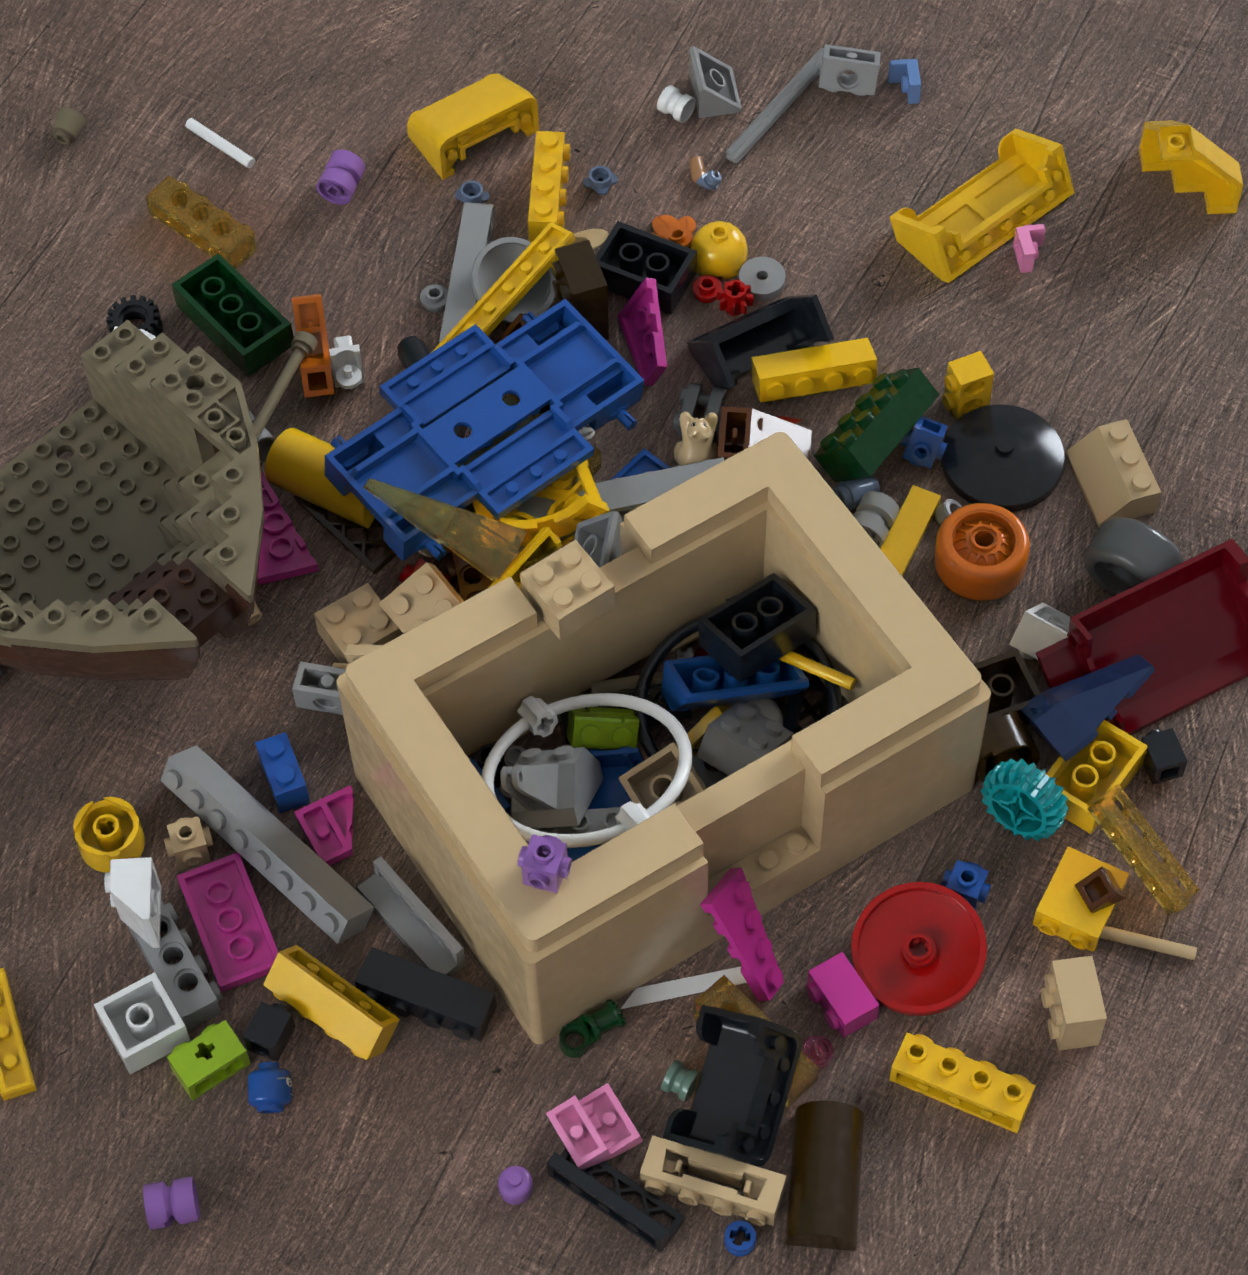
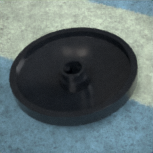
(1003, 457)

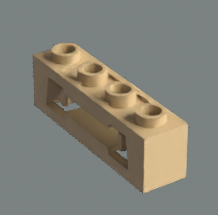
(663, 1172)

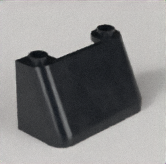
(739, 1087)

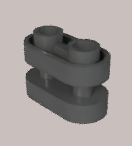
(693, 398)

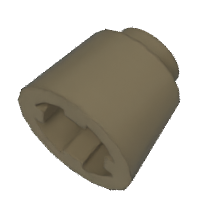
(68, 125)

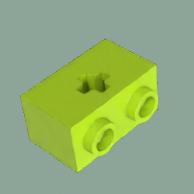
(201, 1075)

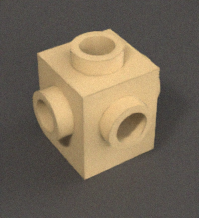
(188, 842)

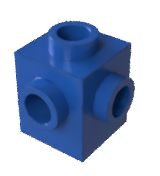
(925, 442)
(968, 881)

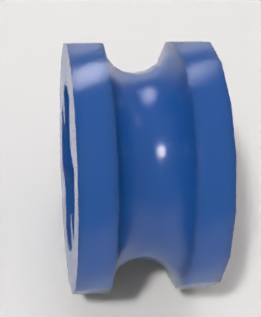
(733, 1230)

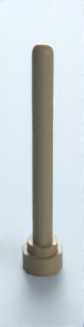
(302, 347)

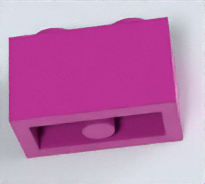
(842, 995)

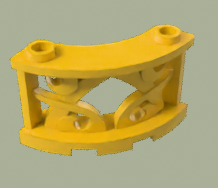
(573, 506)

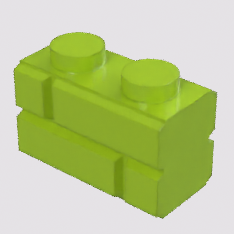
(602, 728)

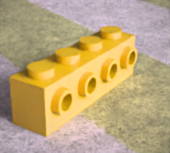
(547, 181)
(814, 370)
(331, 1002)
(962, 1082)

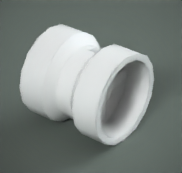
(676, 104)

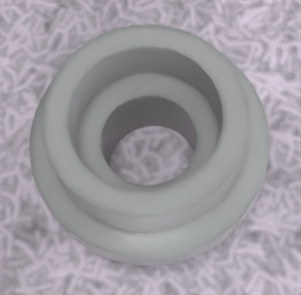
(431, 303)

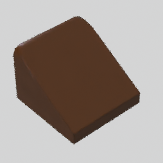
(1099, 890)

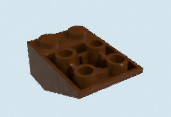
(748, 426)

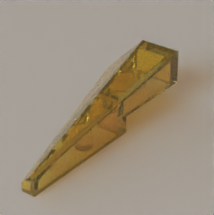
(475, 538)

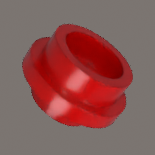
(703, 294)

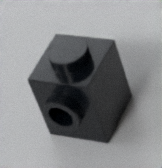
(1163, 756)
(269, 1030)

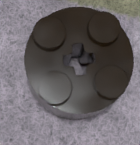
(1006, 739)

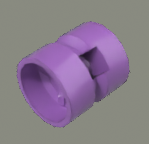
(341, 177)
(171, 1203)

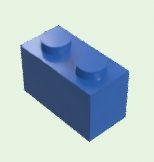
(282, 772)

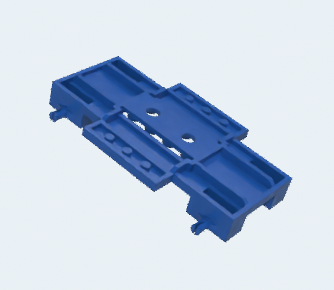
(462, 383)

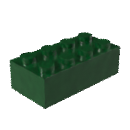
(233, 314)
(876, 424)

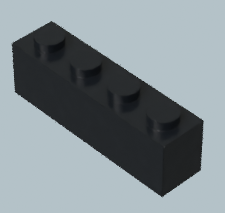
(426, 994)

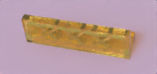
(1139, 852)

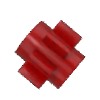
(735, 297)

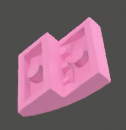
(594, 1127)

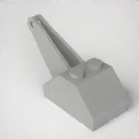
(552, 786)

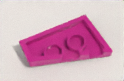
(644, 332)

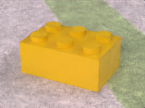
(1095, 769)

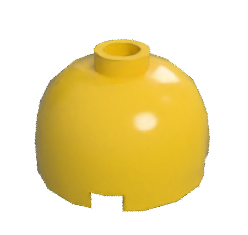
(720, 249)

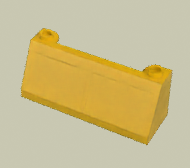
(987, 208)

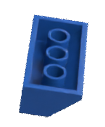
(705, 683)

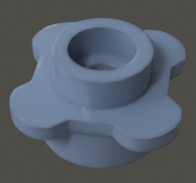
(600, 179)
(471, 192)

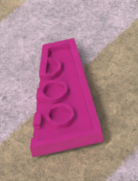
(742, 926)

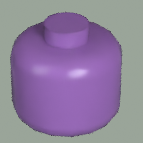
(515, 1185)

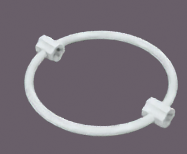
(541, 720)

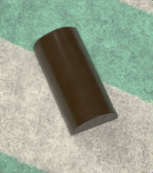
(825, 1176)

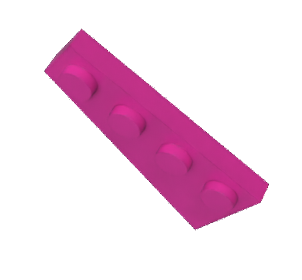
(282, 549)

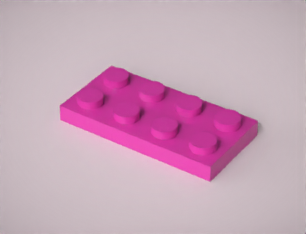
(229, 921)

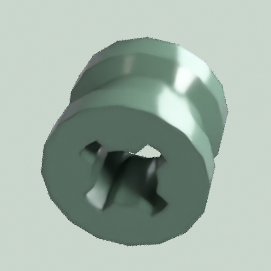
(680, 1080)

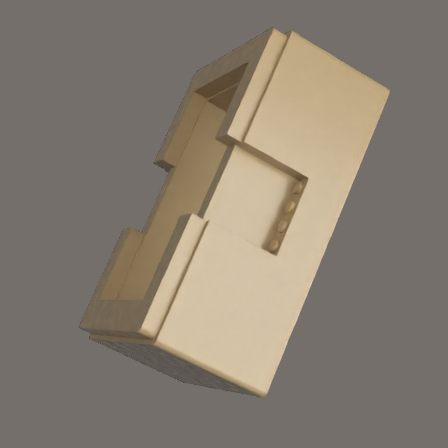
(786, 818)

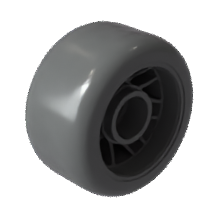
(1128, 554)

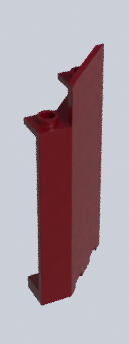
(1180, 621)

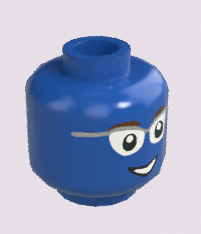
(269, 1088)

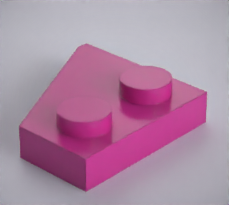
(329, 825)

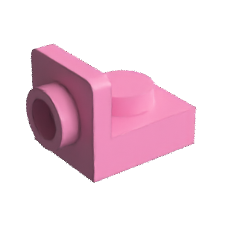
(1026, 245)

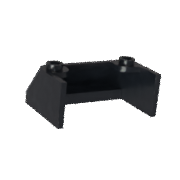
(774, 328)

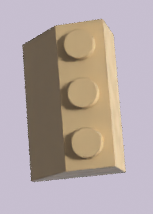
(1114, 473)

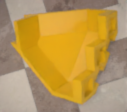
(1193, 162)

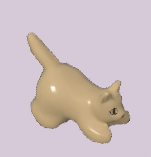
(697, 439)

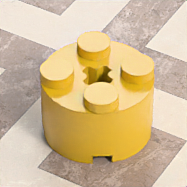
(108, 832)

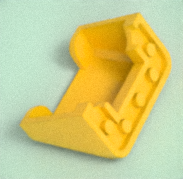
(469, 117)

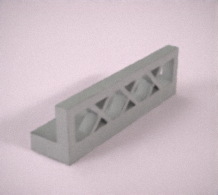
(412, 920)

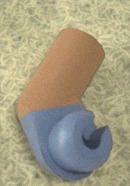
(702, 178)

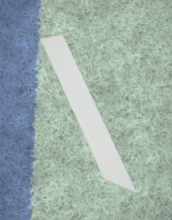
(681, 987)

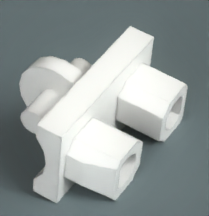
(346, 363)

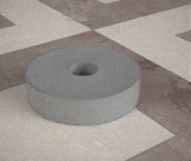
(763, 268)

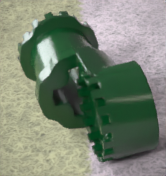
(591, 1028)

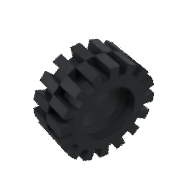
(136, 310)

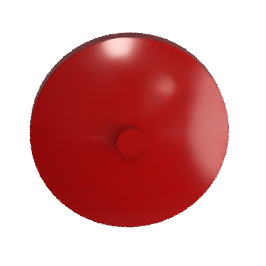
(919, 948)

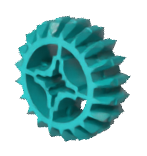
(1024, 799)

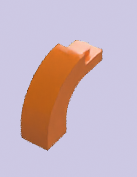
(317, 368)

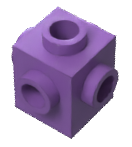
(544, 862)

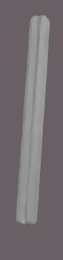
(775, 108)

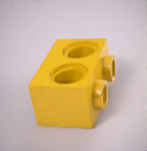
(967, 384)

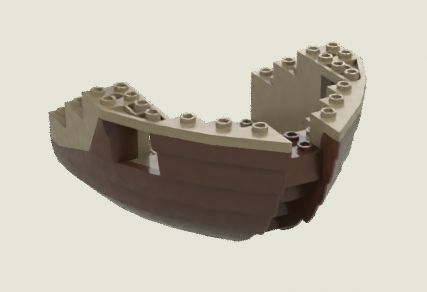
(145, 531)

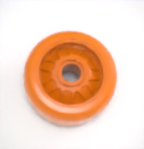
(981, 551)

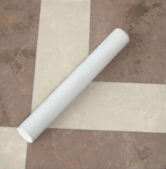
(220, 143)

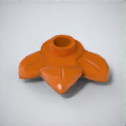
(674, 230)

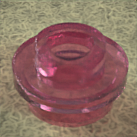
(819, 1050)

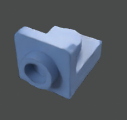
(907, 73)

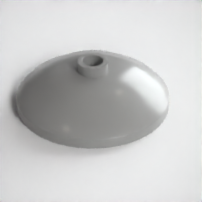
(495, 260)

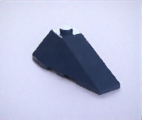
(1072, 711)

